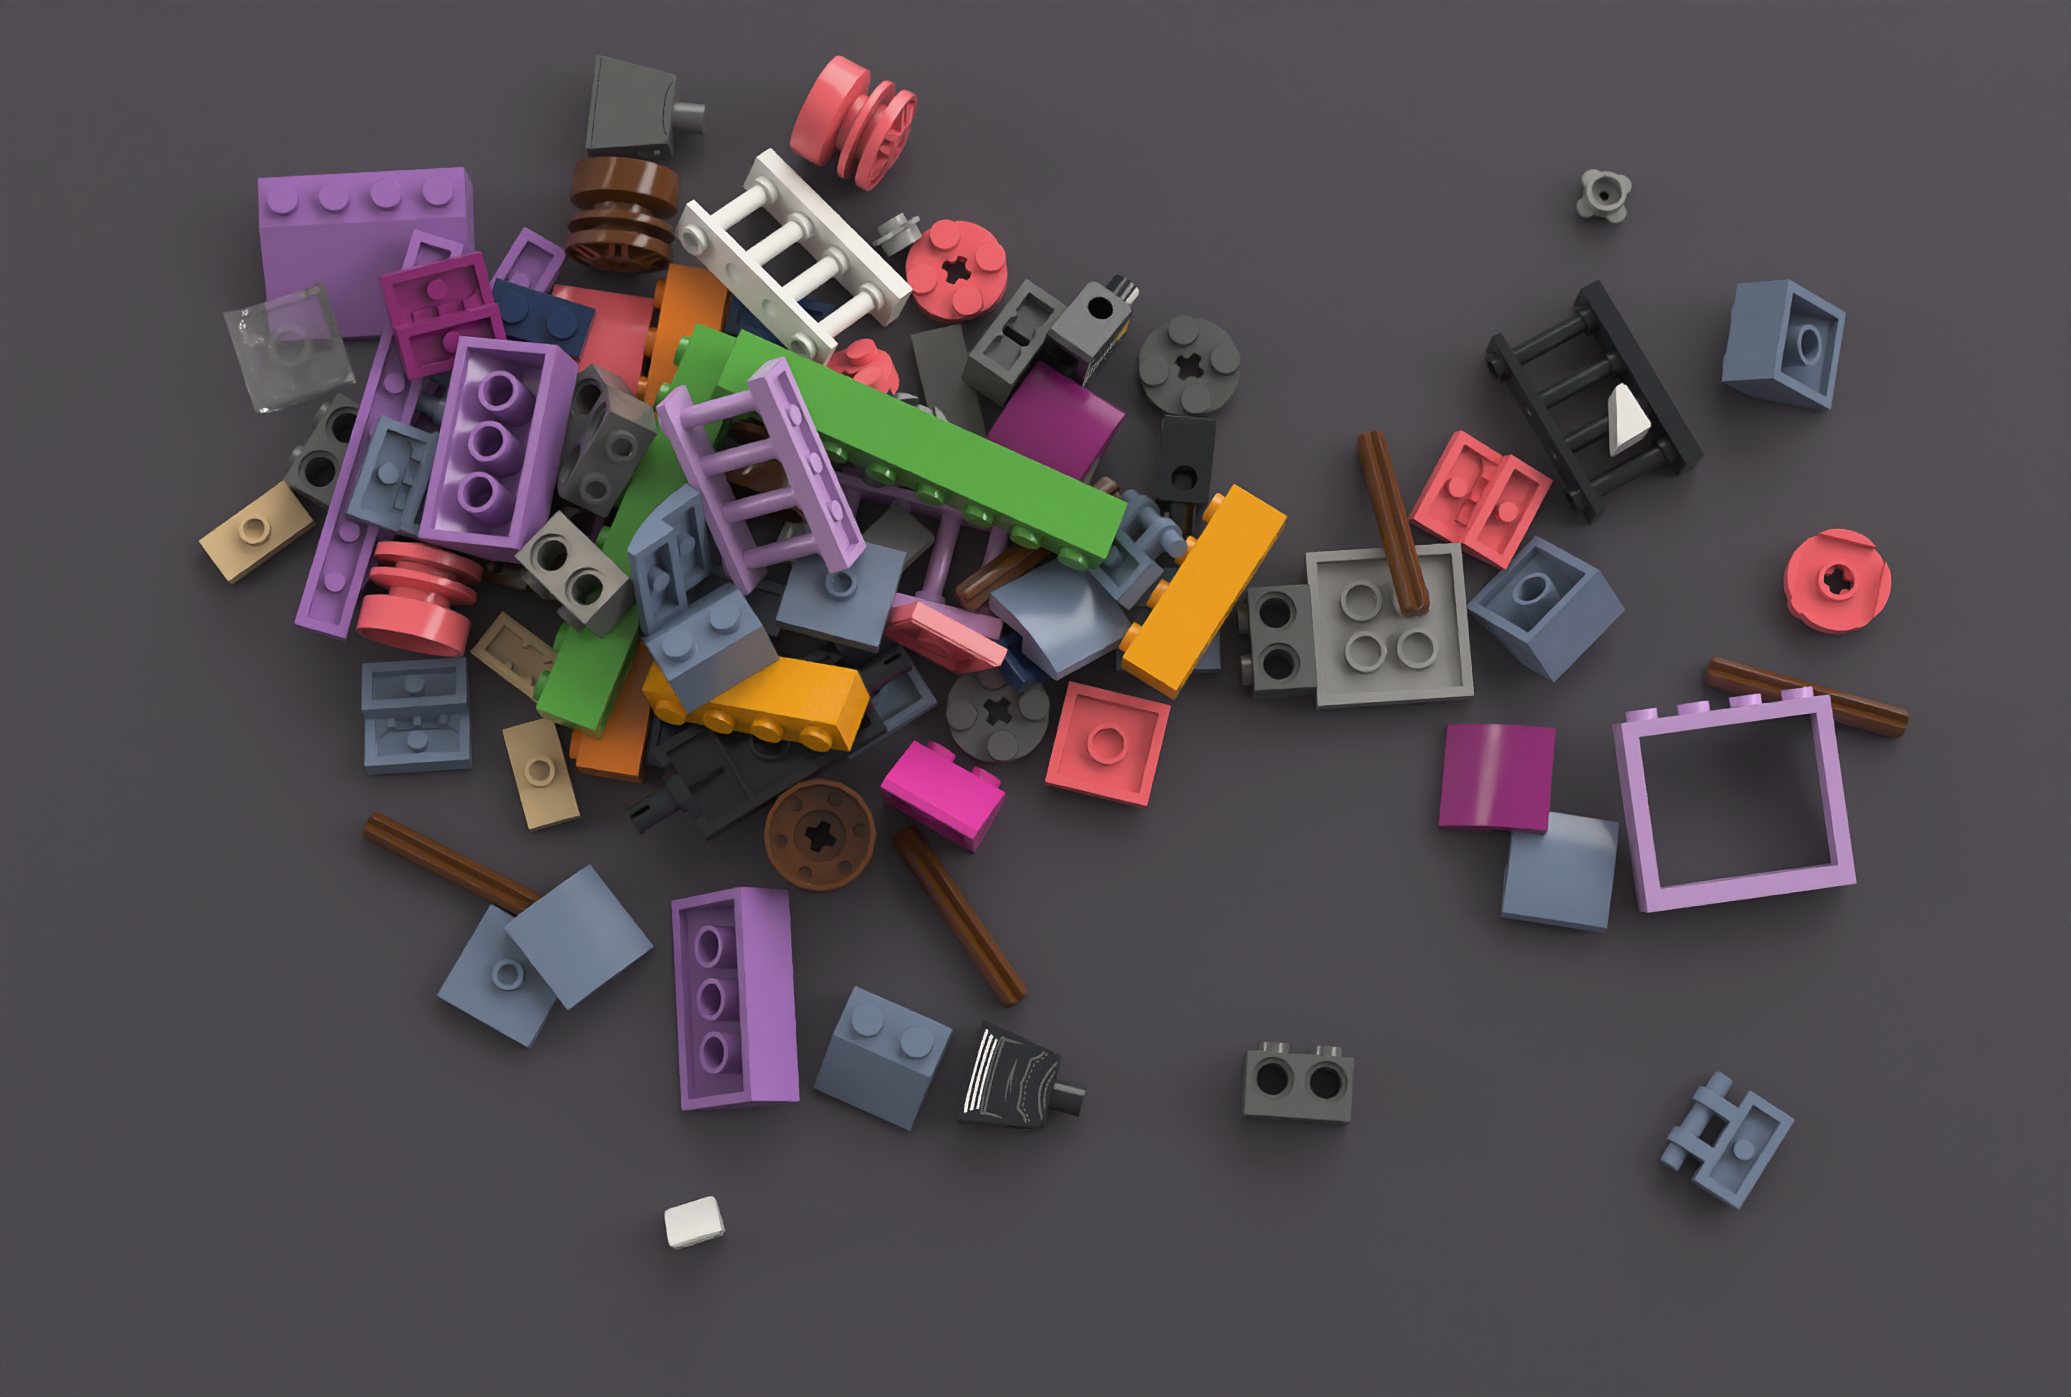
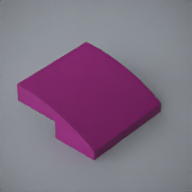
(437, 305)
(1057, 422)
(1497, 778)

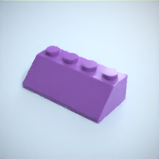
(498, 447)
(735, 999)

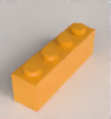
(1202, 591)
(783, 701)

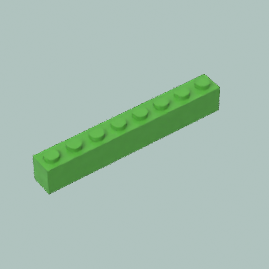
(939, 459)
(592, 669)

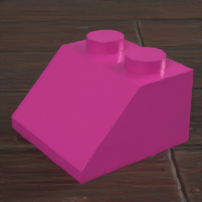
(943, 794)

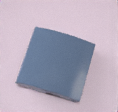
(394, 478)
(669, 558)
(1062, 617)
(417, 716)
(1562, 874)
(578, 937)

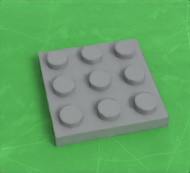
(1369, 648)

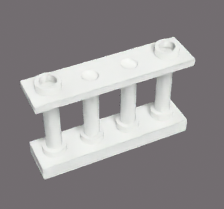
(821, 232)

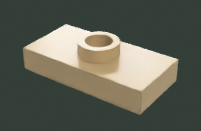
(257, 532)
(514, 654)
(541, 774)

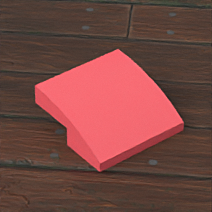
(617, 331)
(1480, 500)

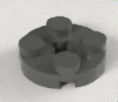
(1187, 339)
(1003, 741)

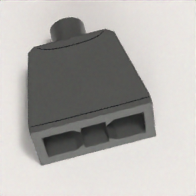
(637, 112)

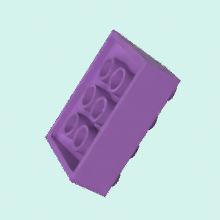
(353, 230)

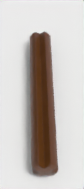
(1393, 524)
(1010, 564)
(1845, 707)
(448, 864)
(960, 916)

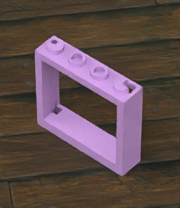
(1742, 709)

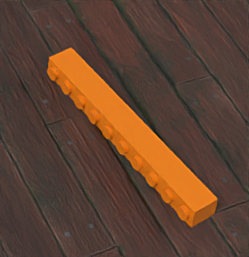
(685, 298)

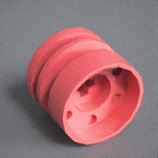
(845, 119)
(421, 588)

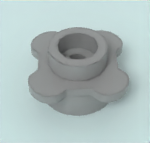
(1614, 185)
(897, 234)

